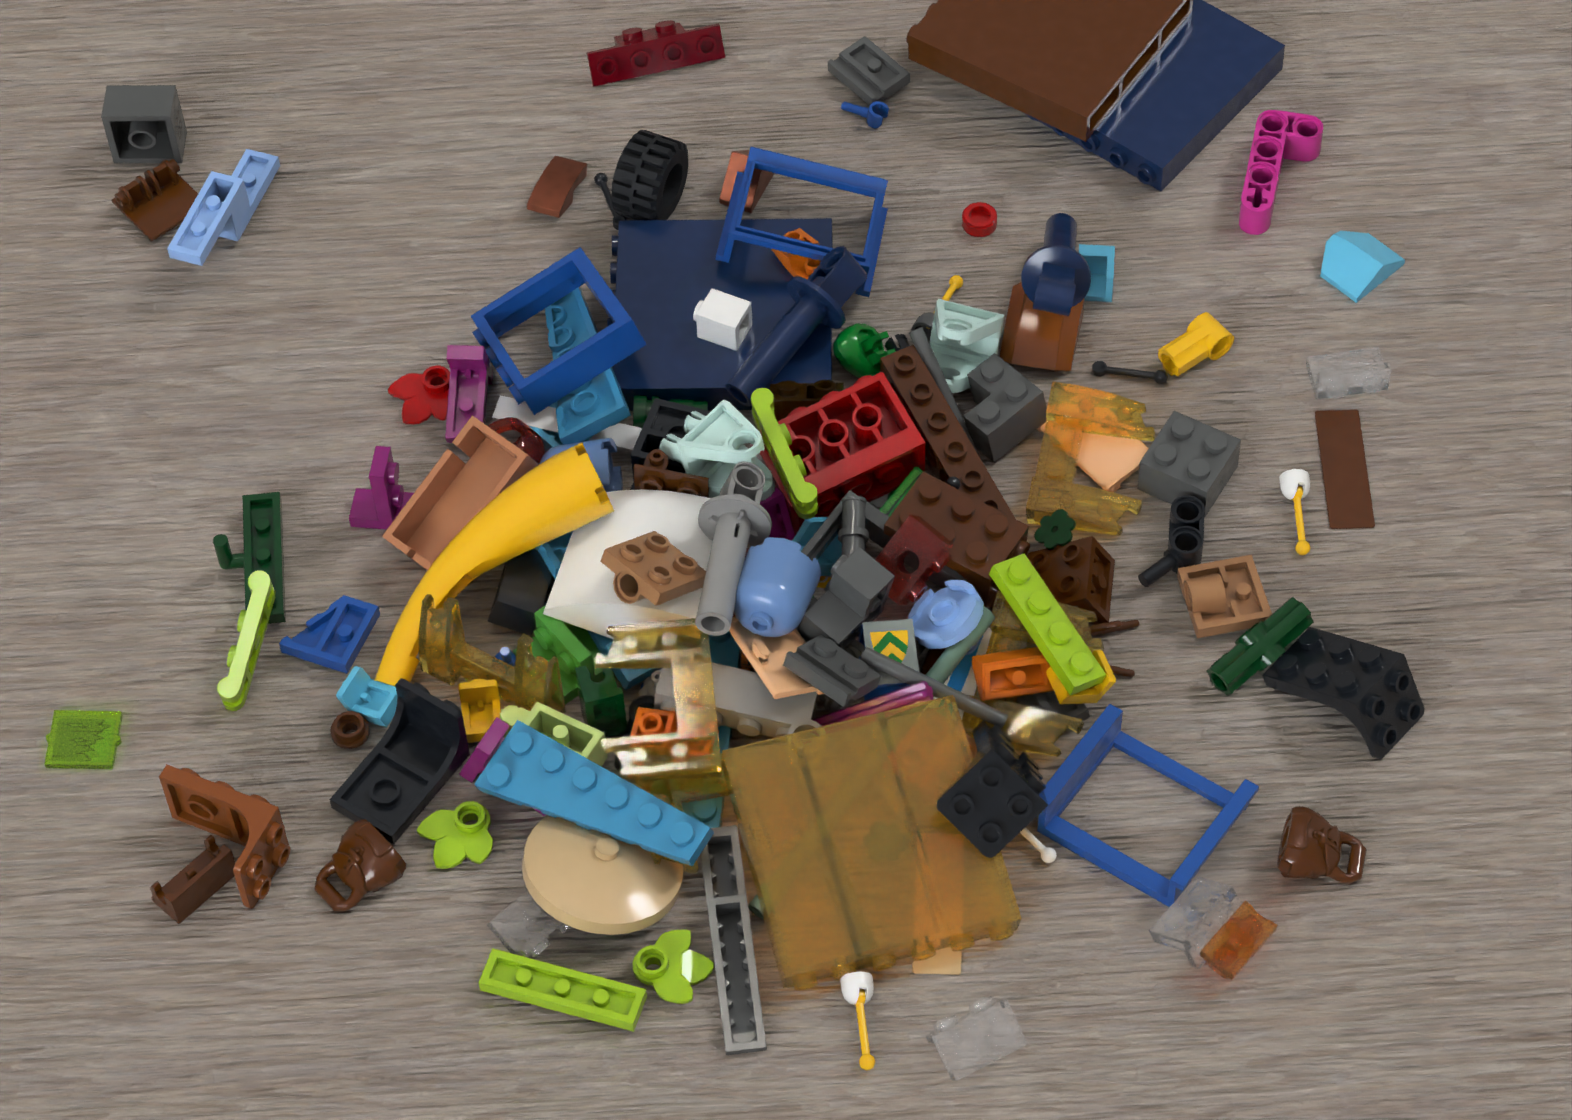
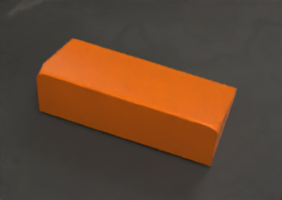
(1011, 674)

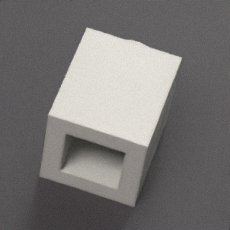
(723, 319)

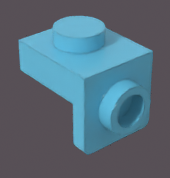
(369, 698)

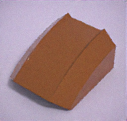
(1039, 336)

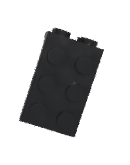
(1354, 678)
(407, 764)
(994, 793)

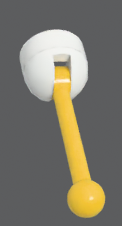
(1296, 486)
(858, 990)

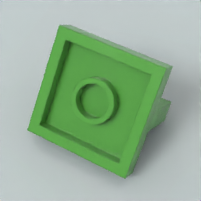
(570, 645)

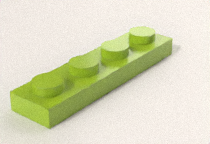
(1047, 624)
(563, 989)

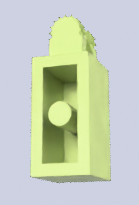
(559, 727)

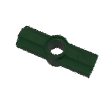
(1260, 646)

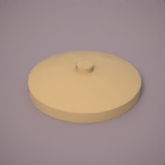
(596, 880)

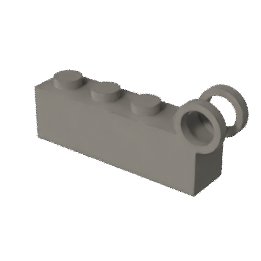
(747, 704)

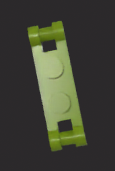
(789, 467)
(244, 655)

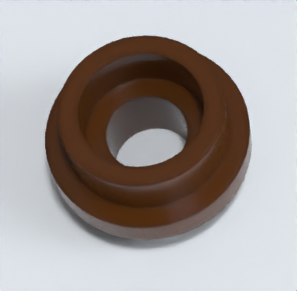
(350, 721)

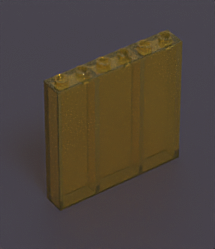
(854, 849)

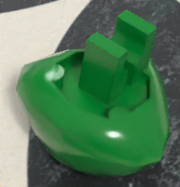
(860, 349)

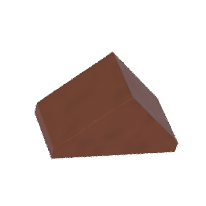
(758, 183)

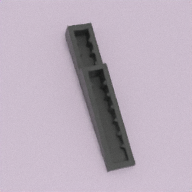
(732, 943)

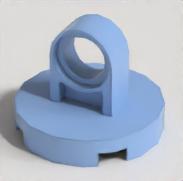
(947, 615)

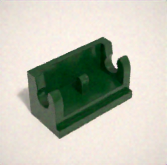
(602, 702)

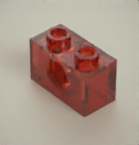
(929, 546)

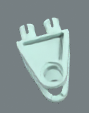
(963, 340)
(716, 445)

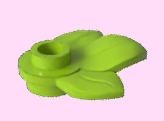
(454, 838)
(677, 965)

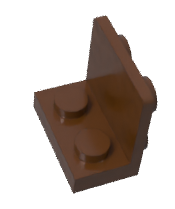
(1078, 575)

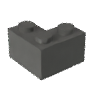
(1006, 407)
(851, 597)

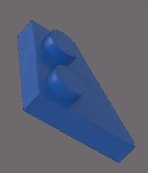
(335, 635)

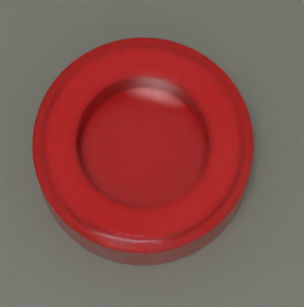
(979, 219)

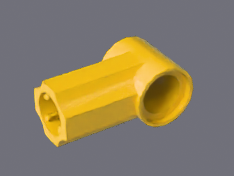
(1202, 339)

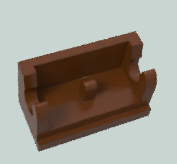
(195, 882)

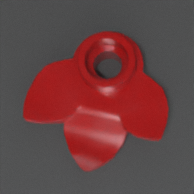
(421, 394)

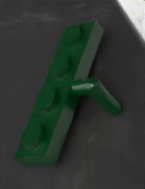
(261, 547)

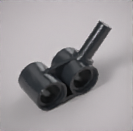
(1185, 533)

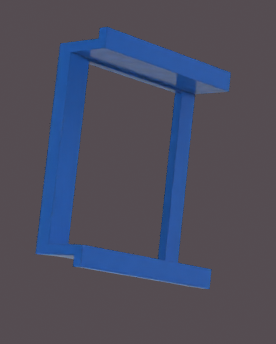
(810, 172)
(1081, 765)

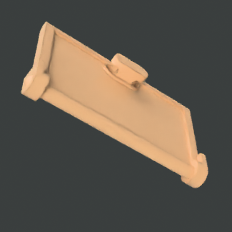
(1109, 458)
(768, 657)

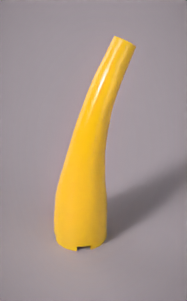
(527, 514)

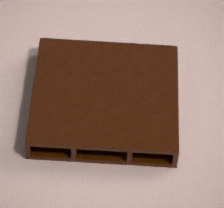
(1047, 56)

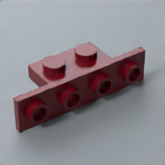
(654, 50)

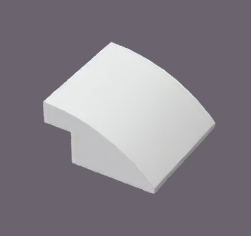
(584, 585)

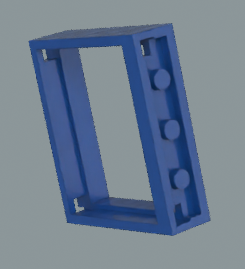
(574, 366)

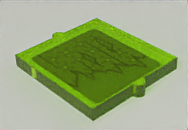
(83, 739)

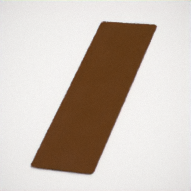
(1344, 469)

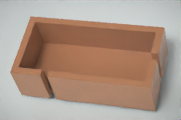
(456, 491)

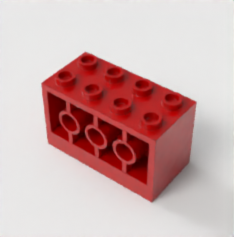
(852, 443)

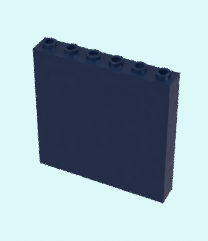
(1185, 96)
(663, 276)

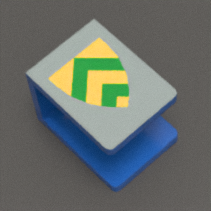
(895, 641)

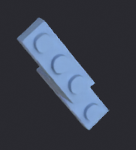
(223, 207)

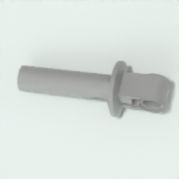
(733, 524)

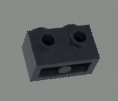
(521, 592)

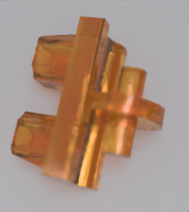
(1237, 941)

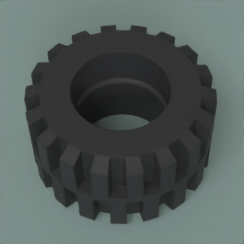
(649, 177)

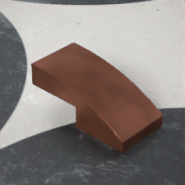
(556, 185)

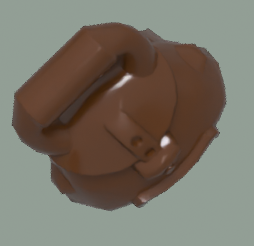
(1314, 848)
(362, 863)

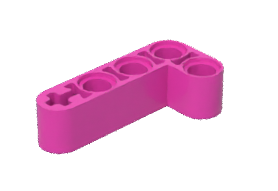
(1275, 138)

